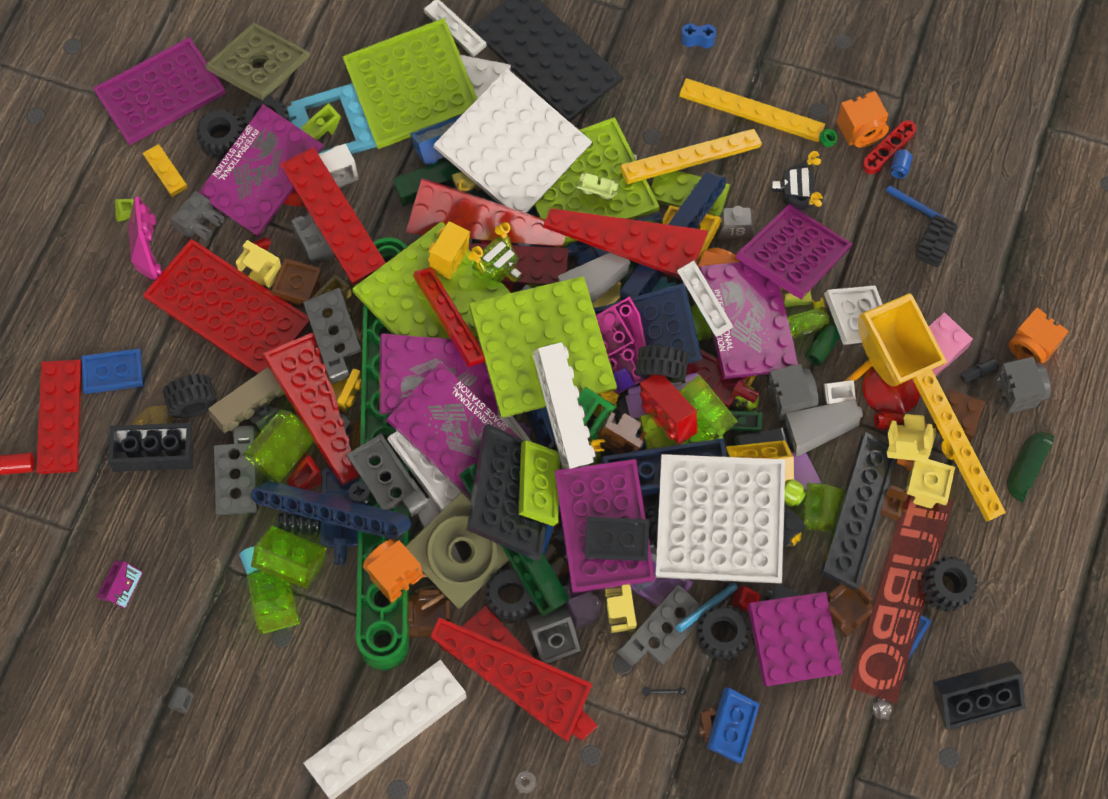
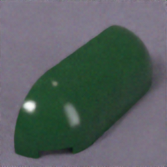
(1028, 464)

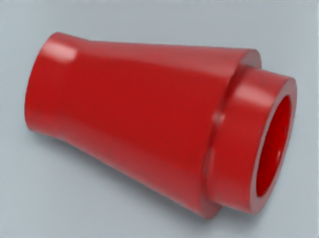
(884, 419)

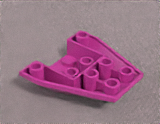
(140, 233)
(622, 336)

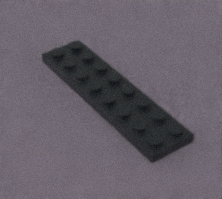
(858, 512)

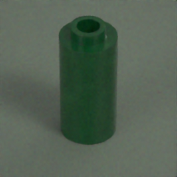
(823, 344)

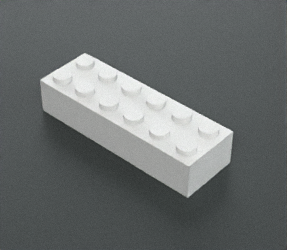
(562, 406)

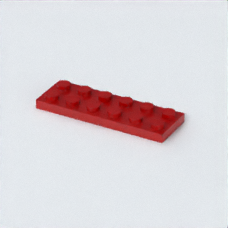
(59, 417)

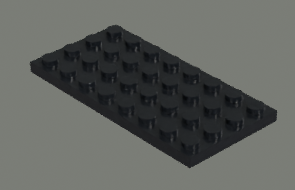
(547, 55)

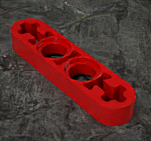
(889, 147)

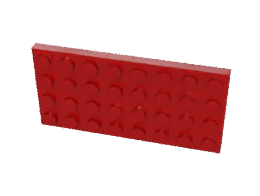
(225, 306)

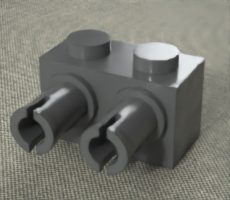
(192, 216)

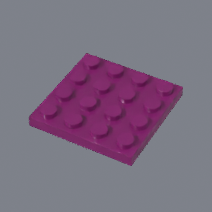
(794, 639)

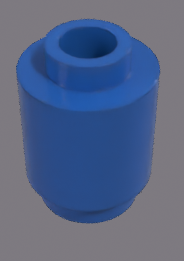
(901, 164)

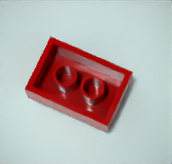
(668, 408)

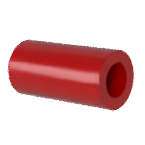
(17, 463)

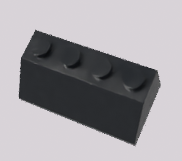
(151, 447)
(980, 695)

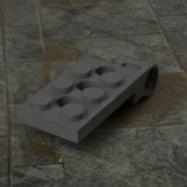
(334, 362)
(224, 484)
(411, 496)
(638, 642)

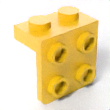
(346, 390)

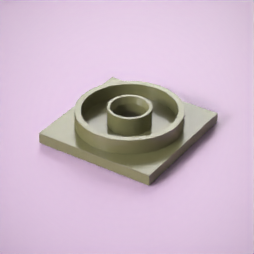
(254, 47)
(434, 552)

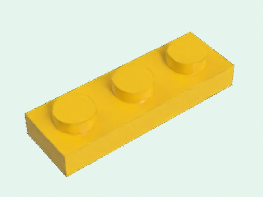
(165, 170)

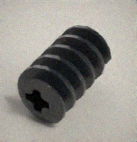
(296, 523)

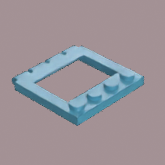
(353, 110)

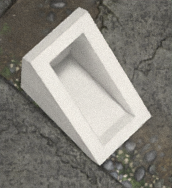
(839, 391)

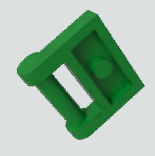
(589, 401)

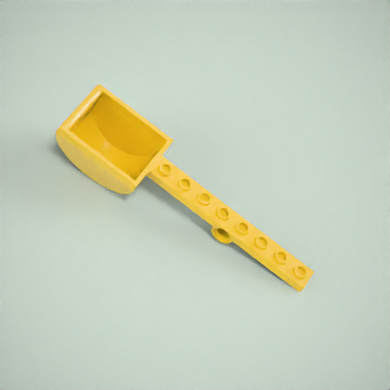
(905, 349)

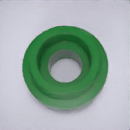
(830, 134)

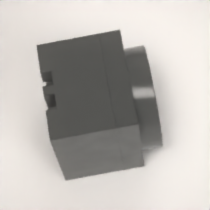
(311, 239)
(1023, 384)
(791, 390)

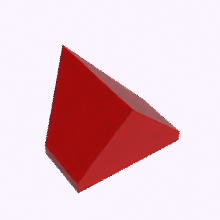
(305, 474)

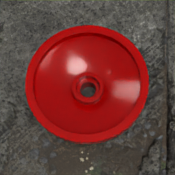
(889, 398)

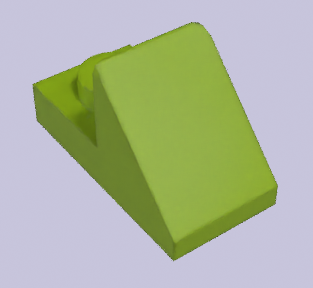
(323, 121)

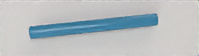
(707, 606)

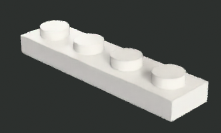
(459, 30)
(705, 298)

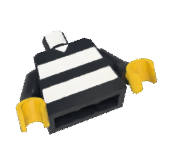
(799, 184)

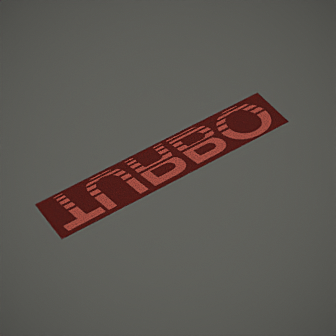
(900, 600)

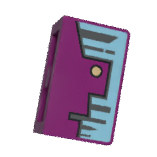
(119, 583)

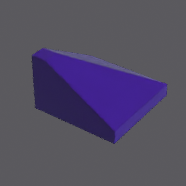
(623, 379)

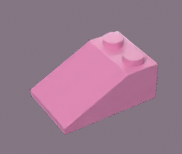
(950, 339)

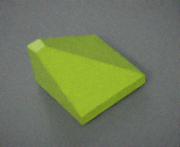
(123, 209)

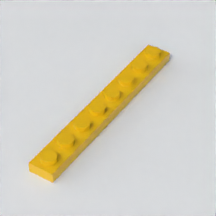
(752, 110)
(690, 156)

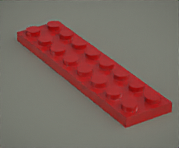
(333, 215)

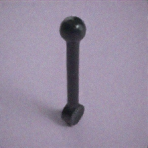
(646, 691)

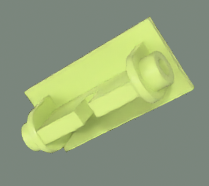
(604, 189)

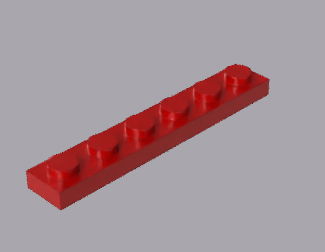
(449, 316)

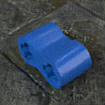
(698, 35)

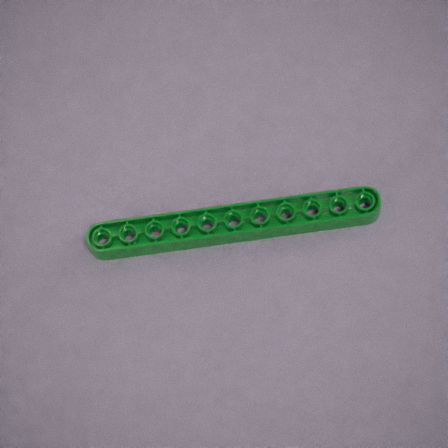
(370, 618)

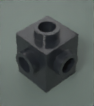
(263, 417)

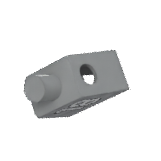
(735, 223)

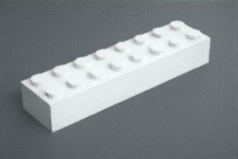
(385, 730)

